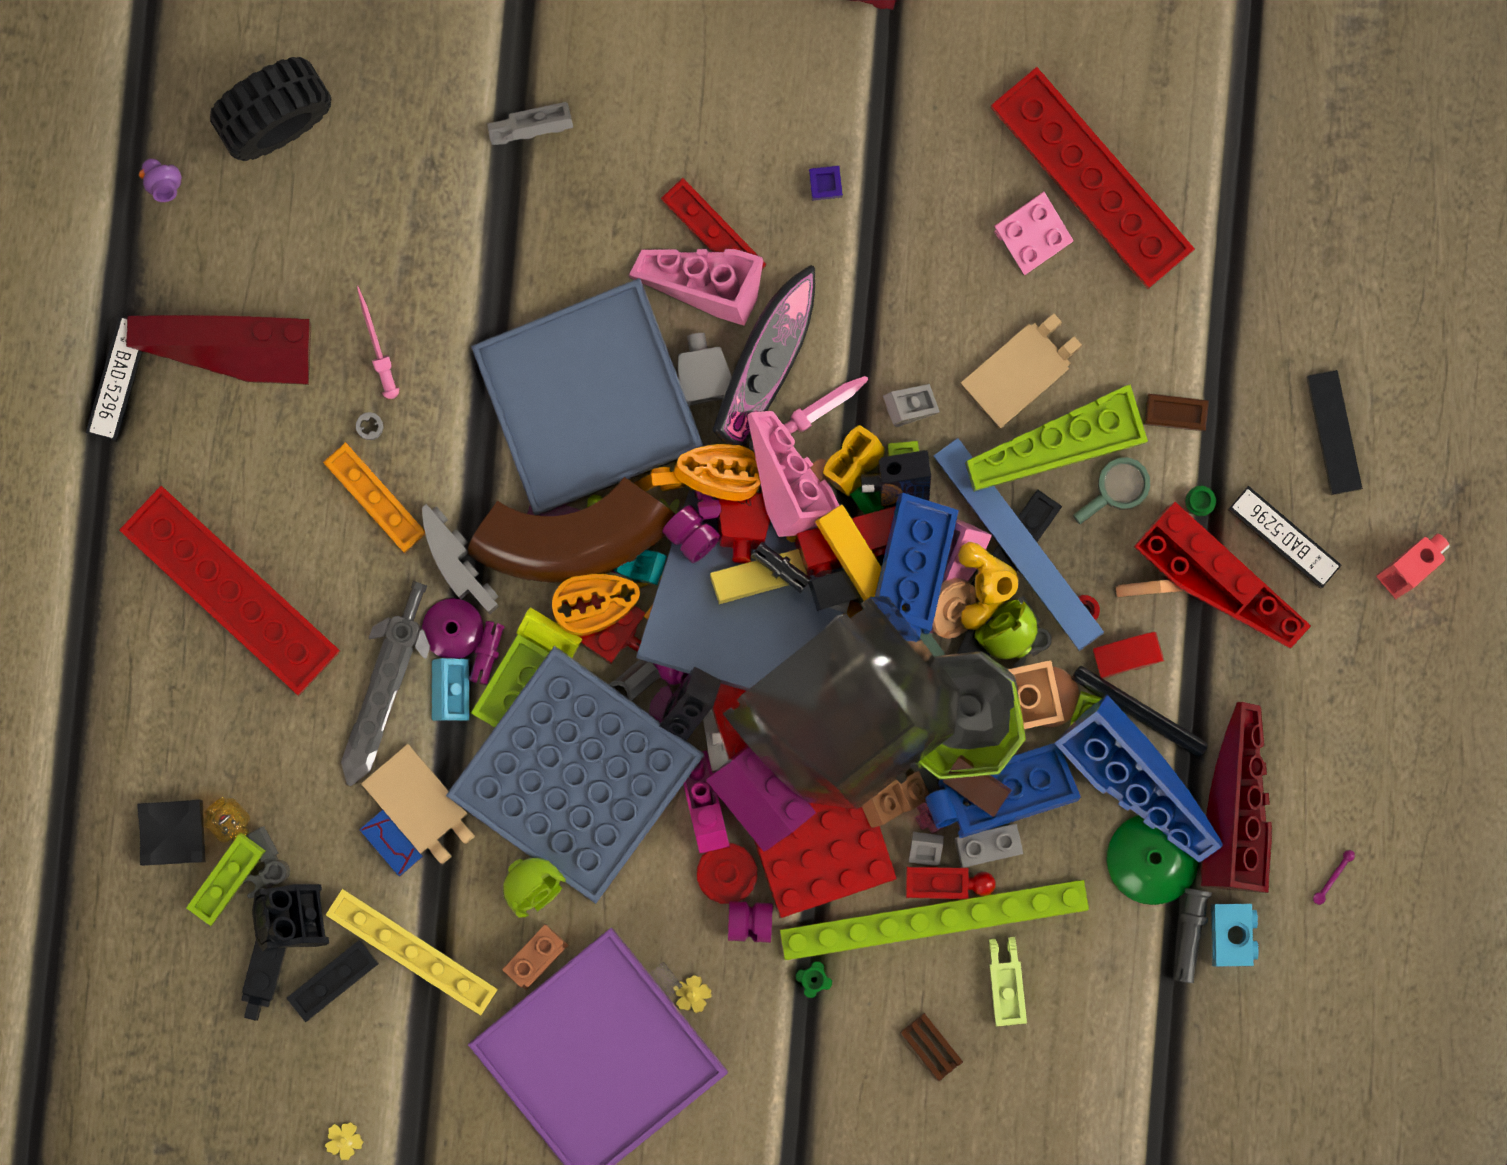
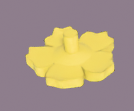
(693, 994)
(344, 1140)

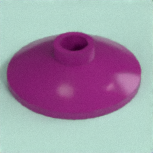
(464, 639)

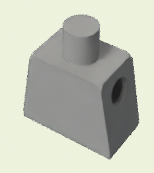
(703, 371)

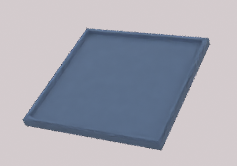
(587, 397)
(731, 639)

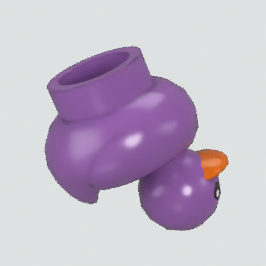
(160, 180)

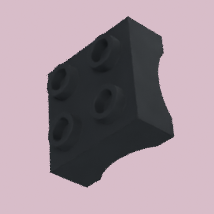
(171, 832)

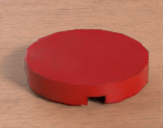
(727, 874)

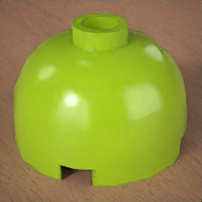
(1009, 631)
(531, 885)

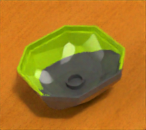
(987, 719)

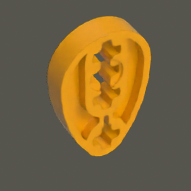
(725, 457)
(584, 587)

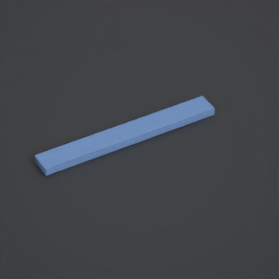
(1021, 549)

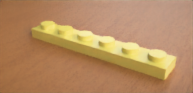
(411, 952)

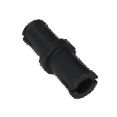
(781, 567)

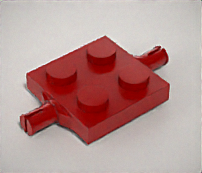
(615, 638)

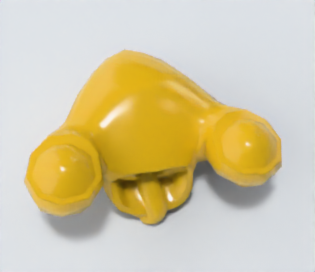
(993, 584)

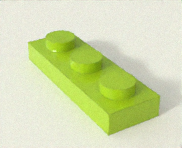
(225, 879)

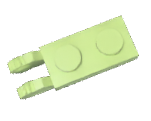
(1007, 986)

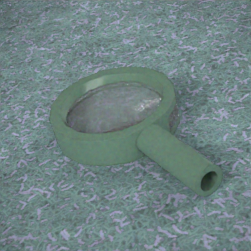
(1121, 485)

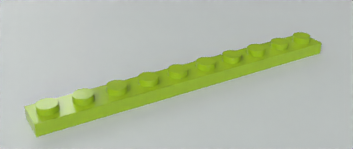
(934, 920)

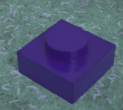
(825, 183)

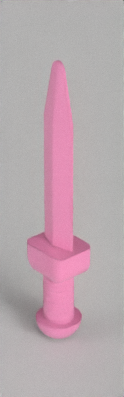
(381, 364)
(802, 419)

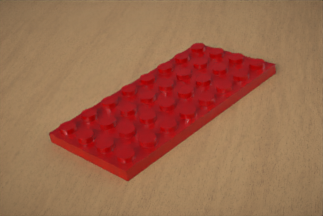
(826, 855)

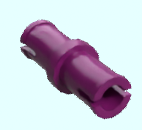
(486, 653)

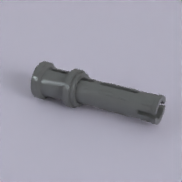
(1193, 918)

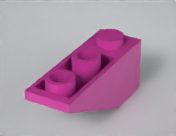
(705, 808)

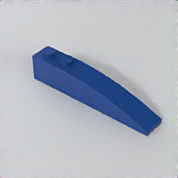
(1130, 768)

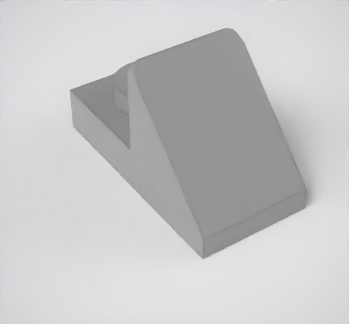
(910, 404)

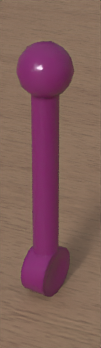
(1319, 898)

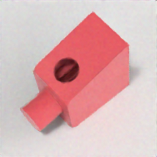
(1414, 565)

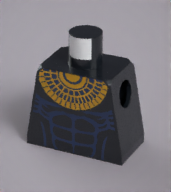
(899, 474)

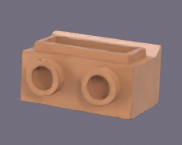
(535, 957)

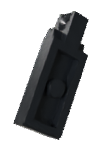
(261, 979)

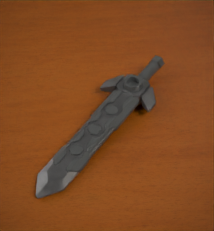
(385, 680)

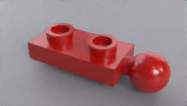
(946, 883)

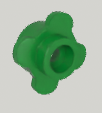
(811, 988)

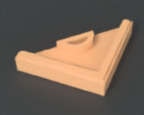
(1146, 588)

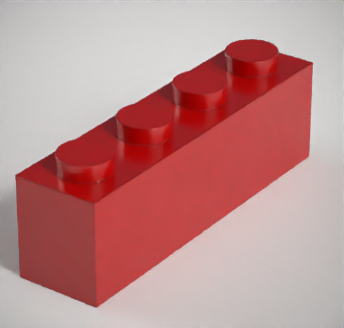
(820, 558)

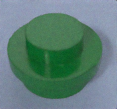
(1200, 501)

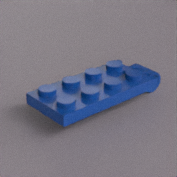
(917, 558)
(1038, 784)

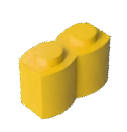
(858, 456)

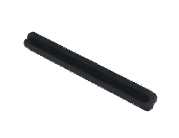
(1140, 711)

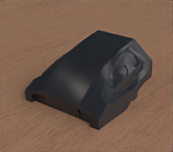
(289, 917)

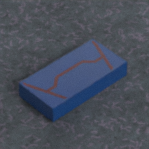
(391, 843)

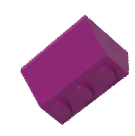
(759, 798)

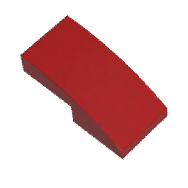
(1128, 654)

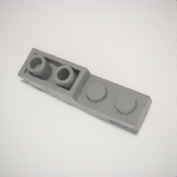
(447, 552)

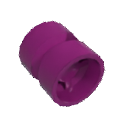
(688, 530)
(750, 921)

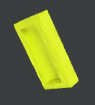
(547, 633)

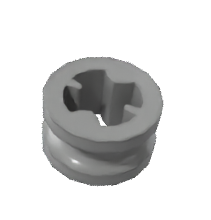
(366, 417)

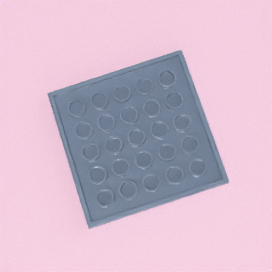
(575, 774)

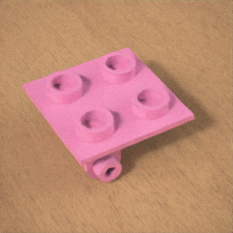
(1033, 233)

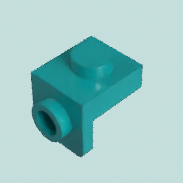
(645, 569)

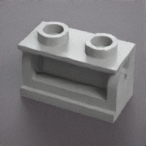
(989, 846)

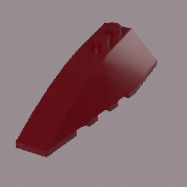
(229, 345)
(1238, 808)

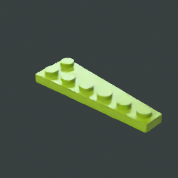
(1083, 434)

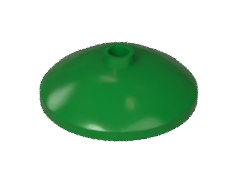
(1135, 874)

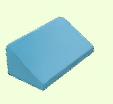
(450, 689)

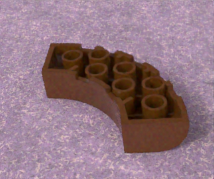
(572, 543)

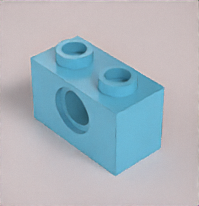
(1222, 919)

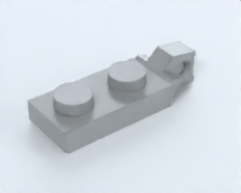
(531, 123)

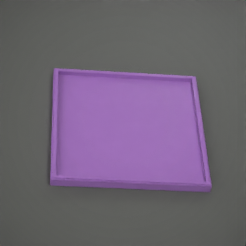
(598, 1056)

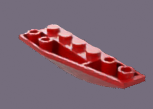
(1215, 576)

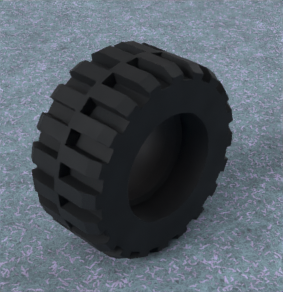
(270, 108)

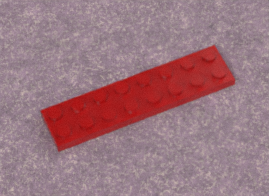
(1092, 178)
(230, 590)

